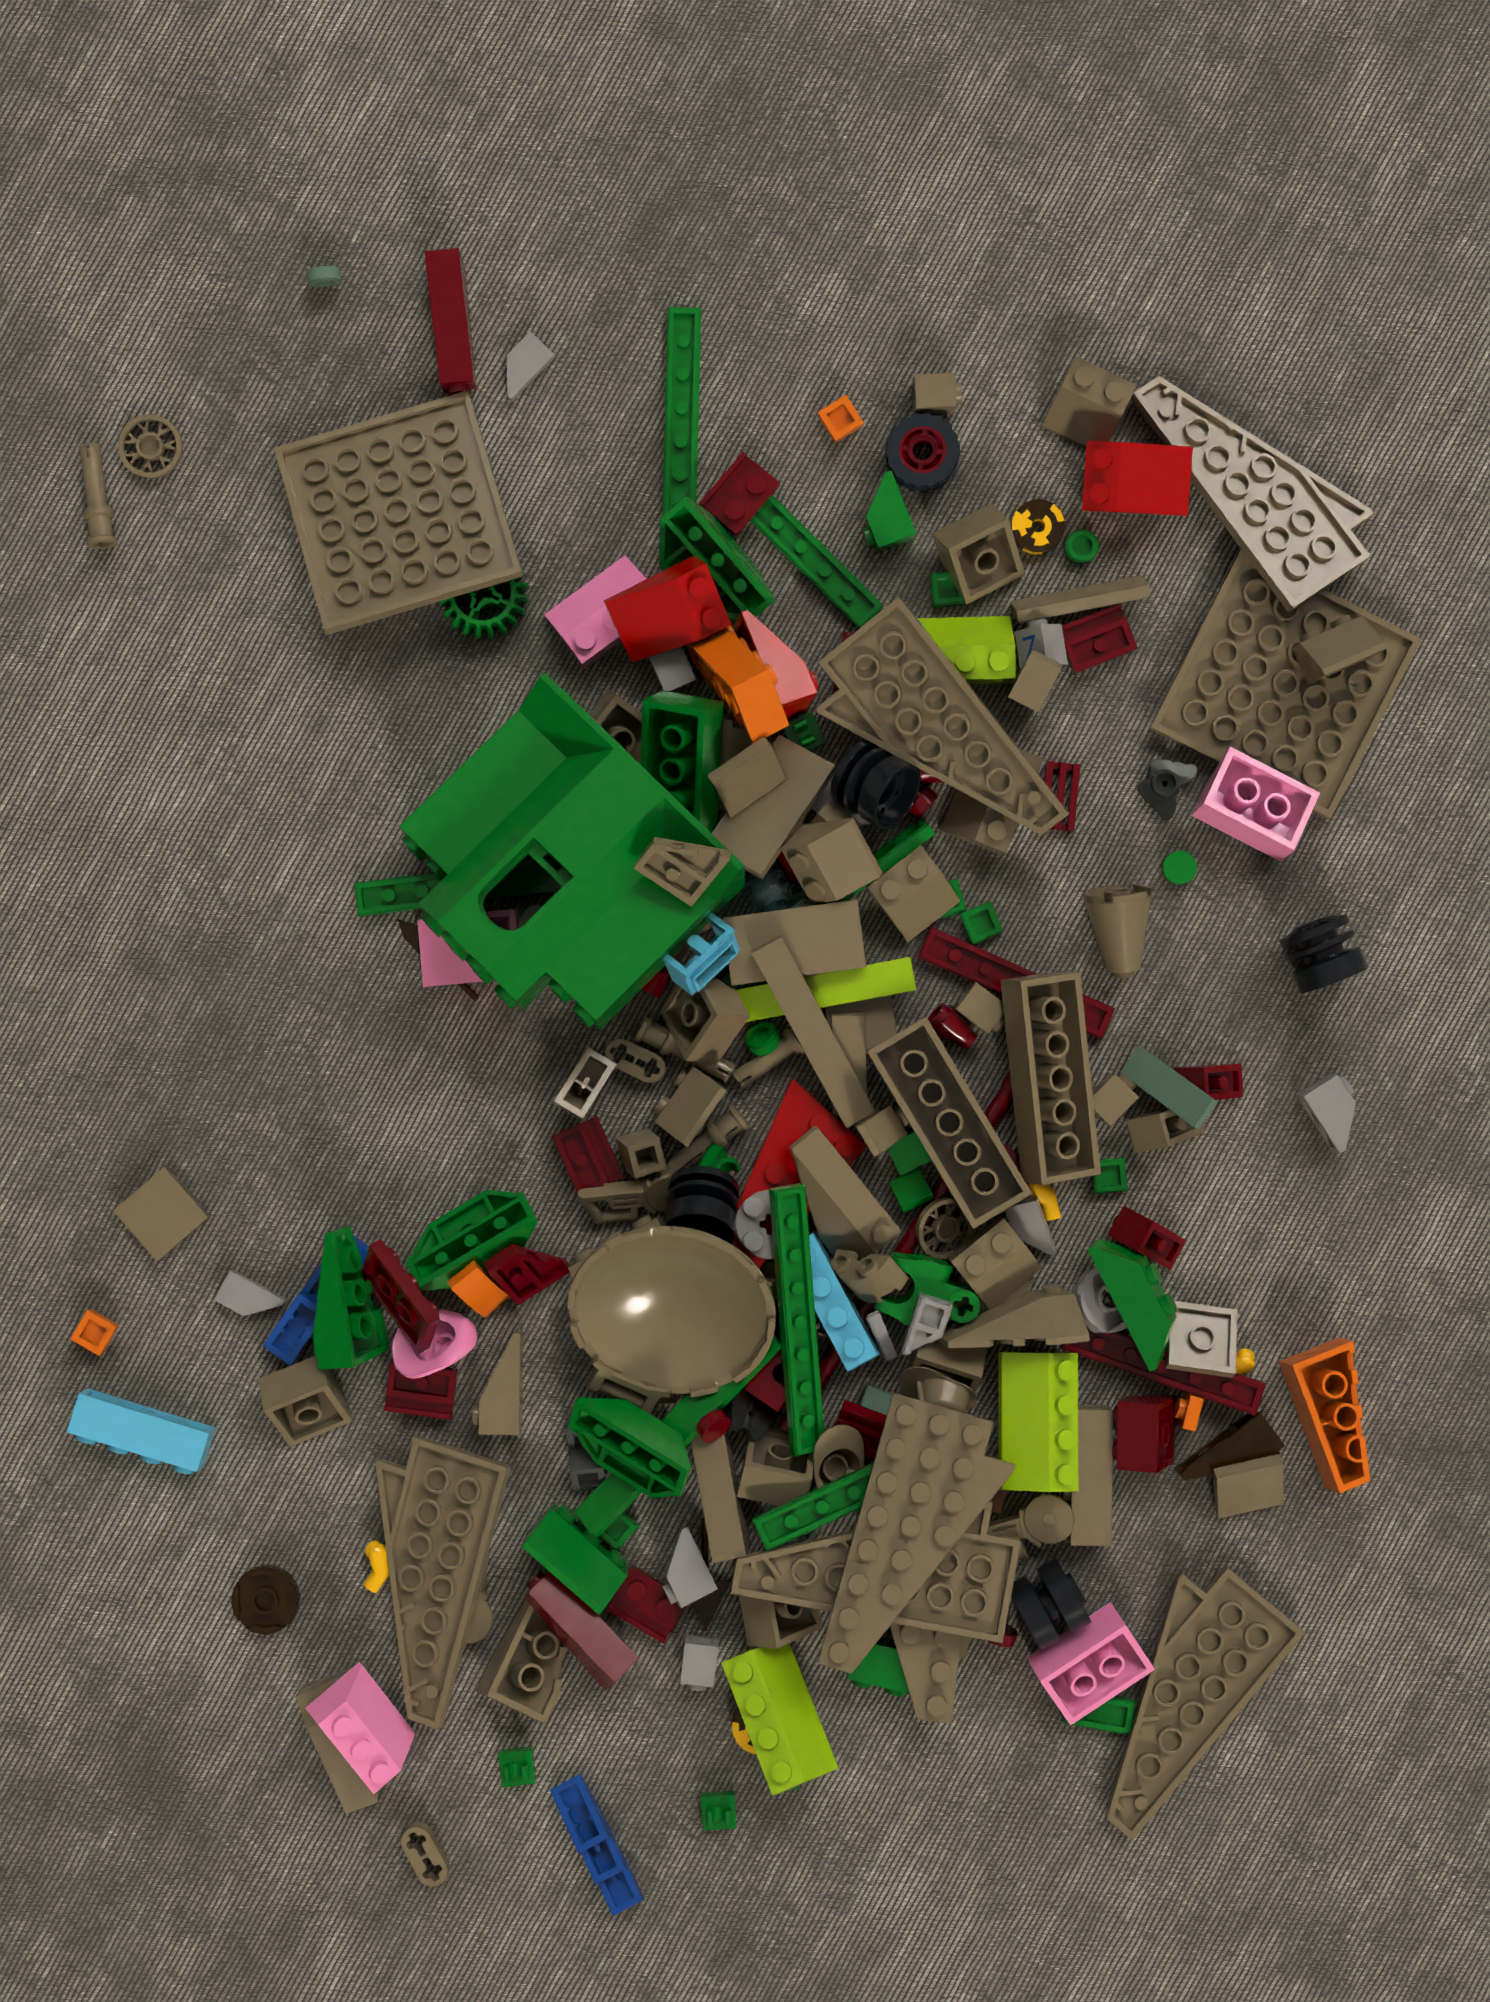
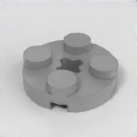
(748, 1229)
(1096, 1314)

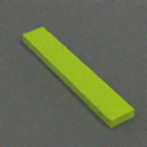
(837, 987)

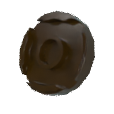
(265, 1599)

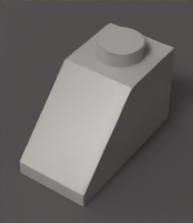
(1330, 1109)
(687, 1572)

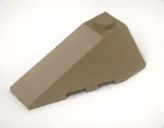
(839, 1202)
(1037, 1315)
(526, 1666)
(348, 1785)

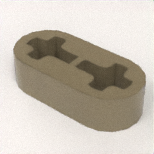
(639, 1053)
(418, 1858)

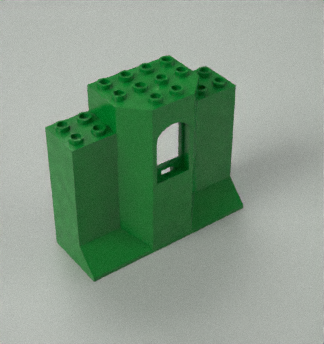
(571, 792)

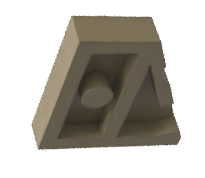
(681, 866)

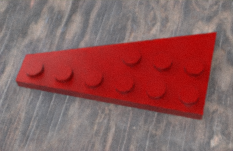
(775, 1164)

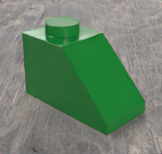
(887, 519)

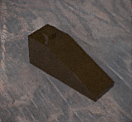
(1242, 1441)

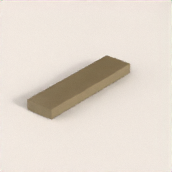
(1080, 599)

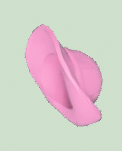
(451, 1342)

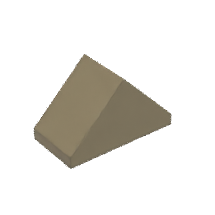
(1034, 680)
(584, 1083)

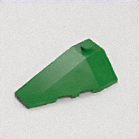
(346, 1322)

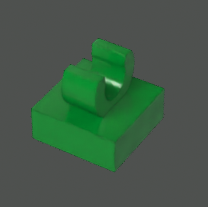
(805, 732)
(717, 1158)
(517, 1766)
(718, 1810)

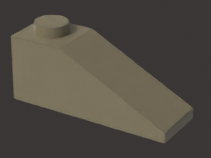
(502, 1399)

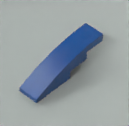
(298, 1322)
(597, 1844)

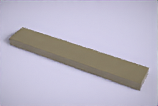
(813, 1031)

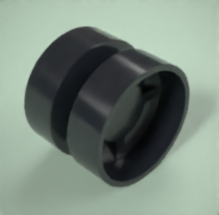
(1055, 1600)

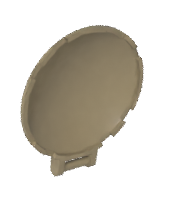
(669, 1314)

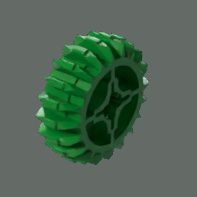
(477, 609)

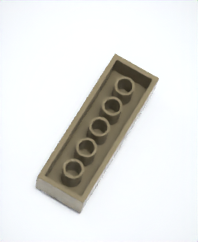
(1050, 1077)
(949, 1122)

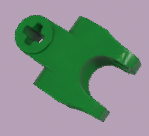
(931, 1278)

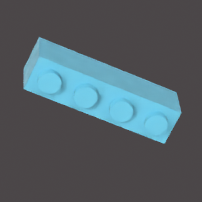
(838, 1311)
(140, 1430)

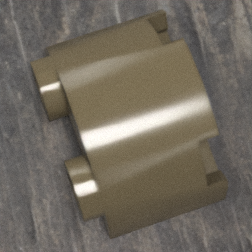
(869, 1277)

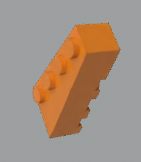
(740, 682)
(1328, 1407)

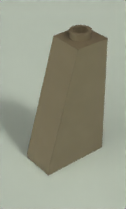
(721, 1507)

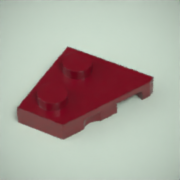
(525, 1271)

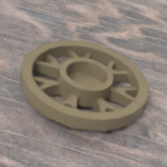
(150, 446)
(943, 1228)

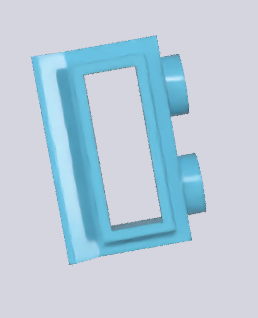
(708, 958)

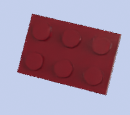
(401, 1296)

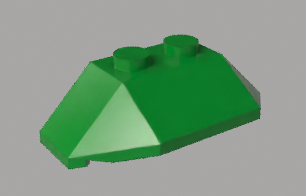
(693, 531)
(470, 1233)
(1138, 1297)
(632, 1445)

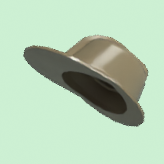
(936, 1388)
(834, 1450)

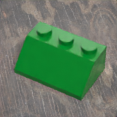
(576, 1557)

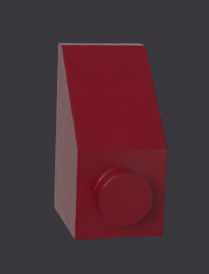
(1218, 1081)
(1146, 1237)

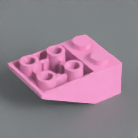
(441, 964)

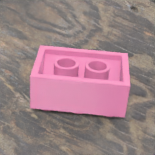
(583, 617)
(1256, 804)
(1090, 1664)
(364, 1727)

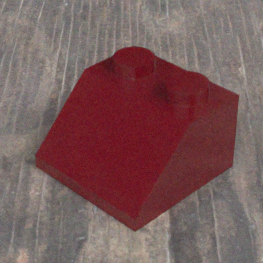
(1144, 1433)

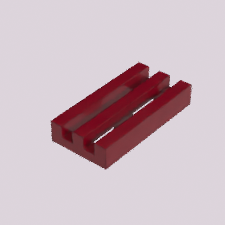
(1073, 793)

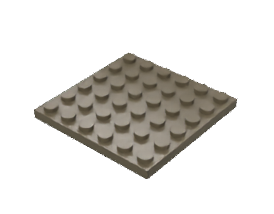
(397, 512)
(1250, 694)

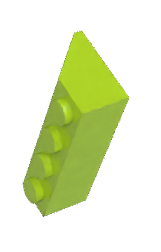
(977, 646)
(1039, 1420)
(780, 1717)

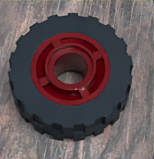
(928, 432)

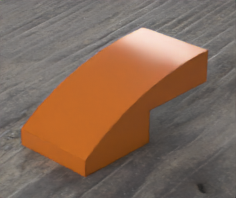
(478, 1289)

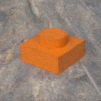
(840, 419)
(94, 1332)
(1188, 1411)

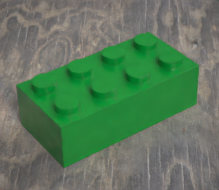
(683, 747)

